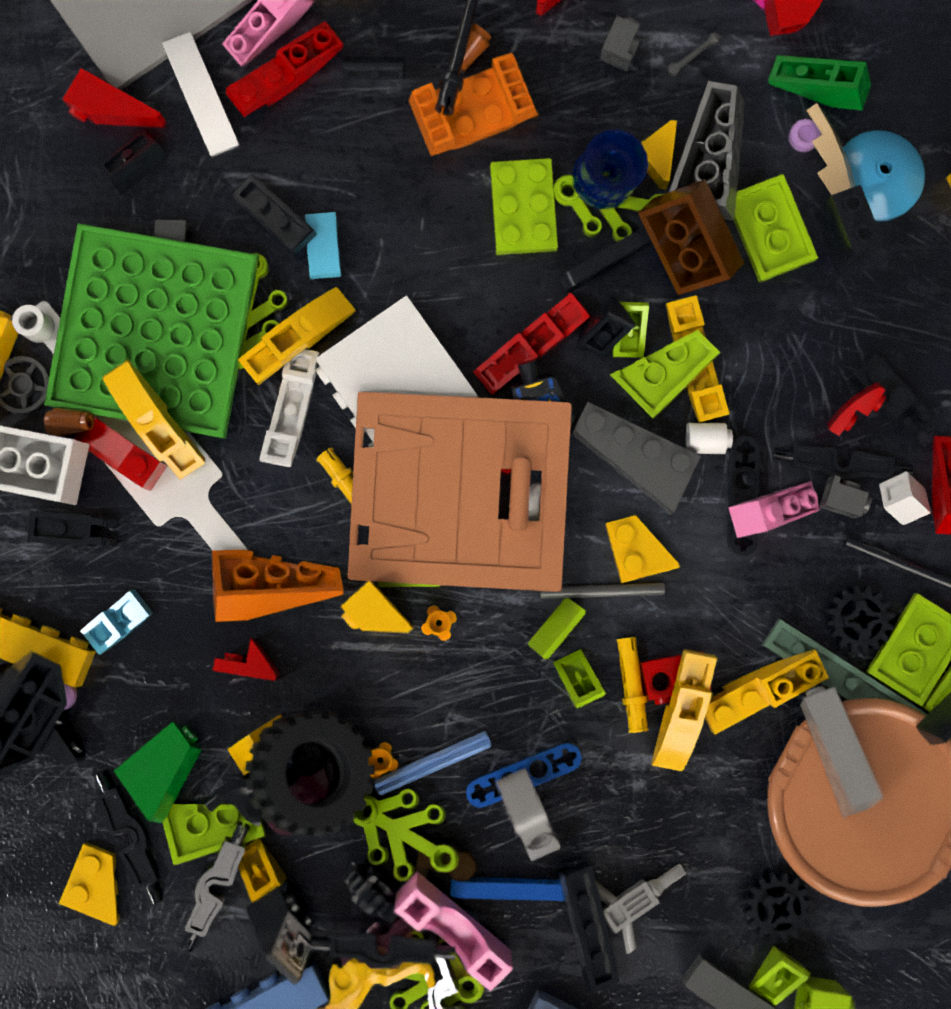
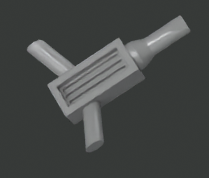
(634, 902)

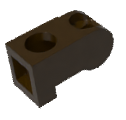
(463, 870)

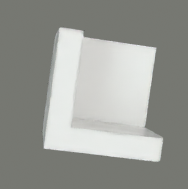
(904, 498)

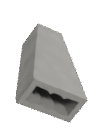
(840, 752)

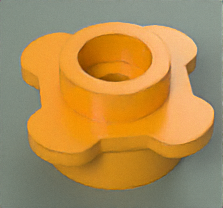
(442, 631)
(389, 762)

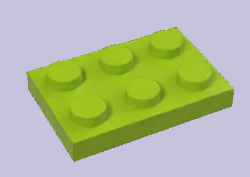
(523, 206)
(772, 229)
(915, 651)

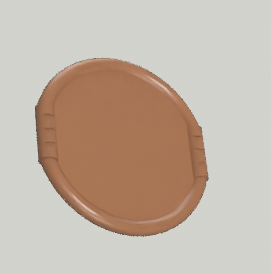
(880, 852)

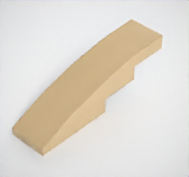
(838, 173)

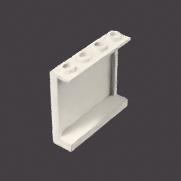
(391, 355)

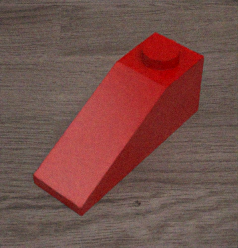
(106, 105)
(122, 454)
(941, 484)

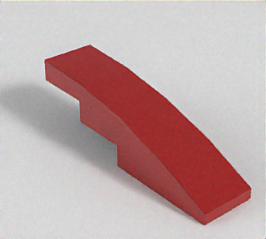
(532, 343)

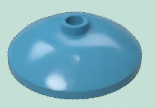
(888, 193)

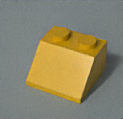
(373, 611)

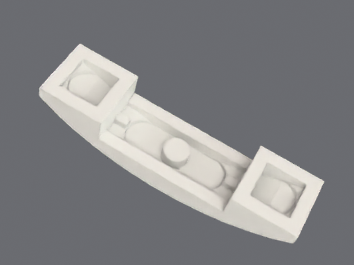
(200, 94)
(290, 410)

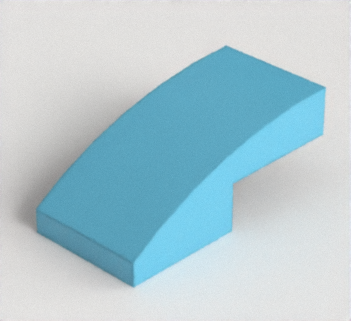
(323, 248)
(116, 622)

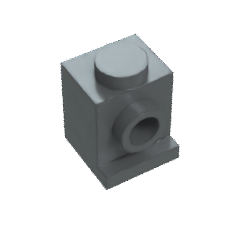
(621, 43)
(845, 498)

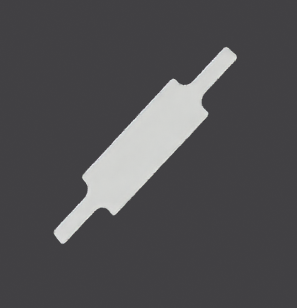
(171, 495)

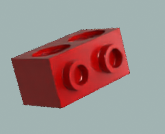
(667, 665)

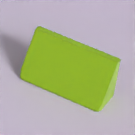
(556, 628)

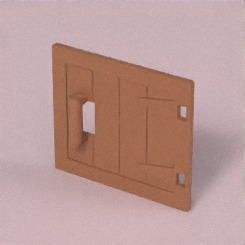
(436, 491)

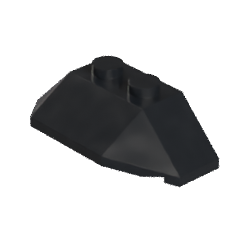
(29, 708)

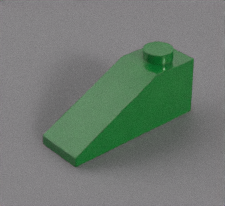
(823, 80)

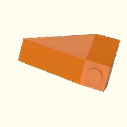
(260, 586)

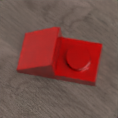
(257, 664)

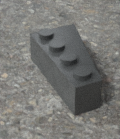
(715, 146)
(642, 457)

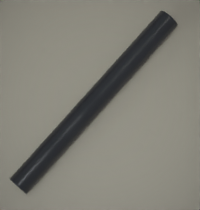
(897, 562)

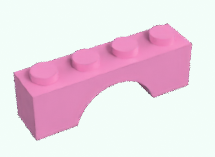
(431, 909)

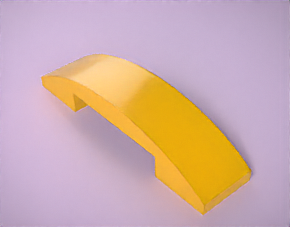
(704, 391)

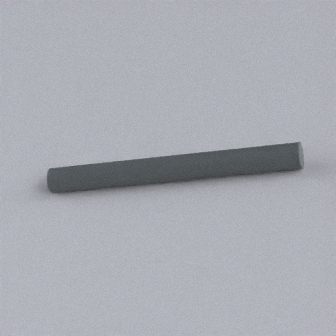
(612, 590)

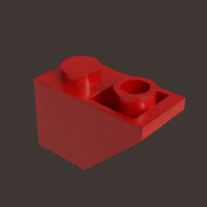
(789, 15)

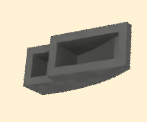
(720, 987)

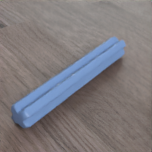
(432, 763)

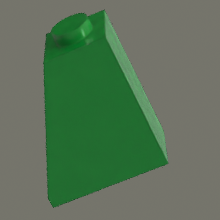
(159, 770)

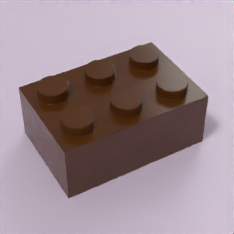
(691, 237)

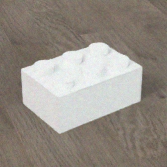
(41, 465)

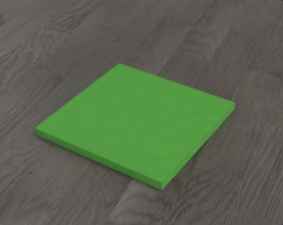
(166, 309)

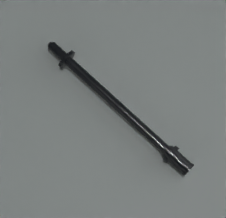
(451, 81)

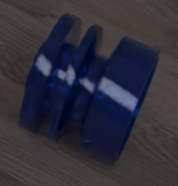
(614, 154)

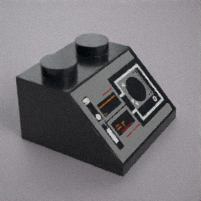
(282, 931)

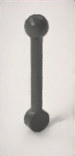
(674, 68)

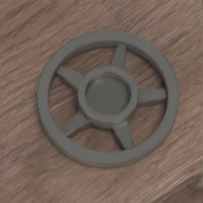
(23, 385)

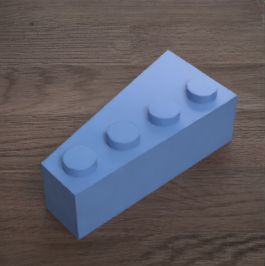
(282, 994)

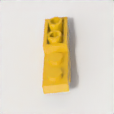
(295, 334)
(151, 420)
(764, 687)
(686, 711)

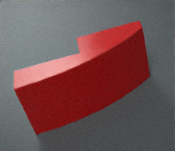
(864, 401)

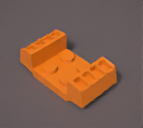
(483, 107)

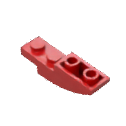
(286, 71)

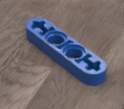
(521, 764)
(508, 889)

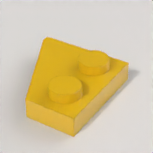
(637, 550)
(93, 885)

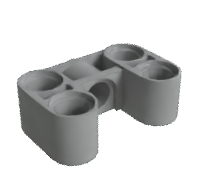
(528, 814)

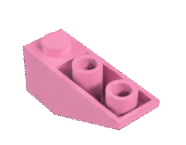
(263, 26)
(774, 509)

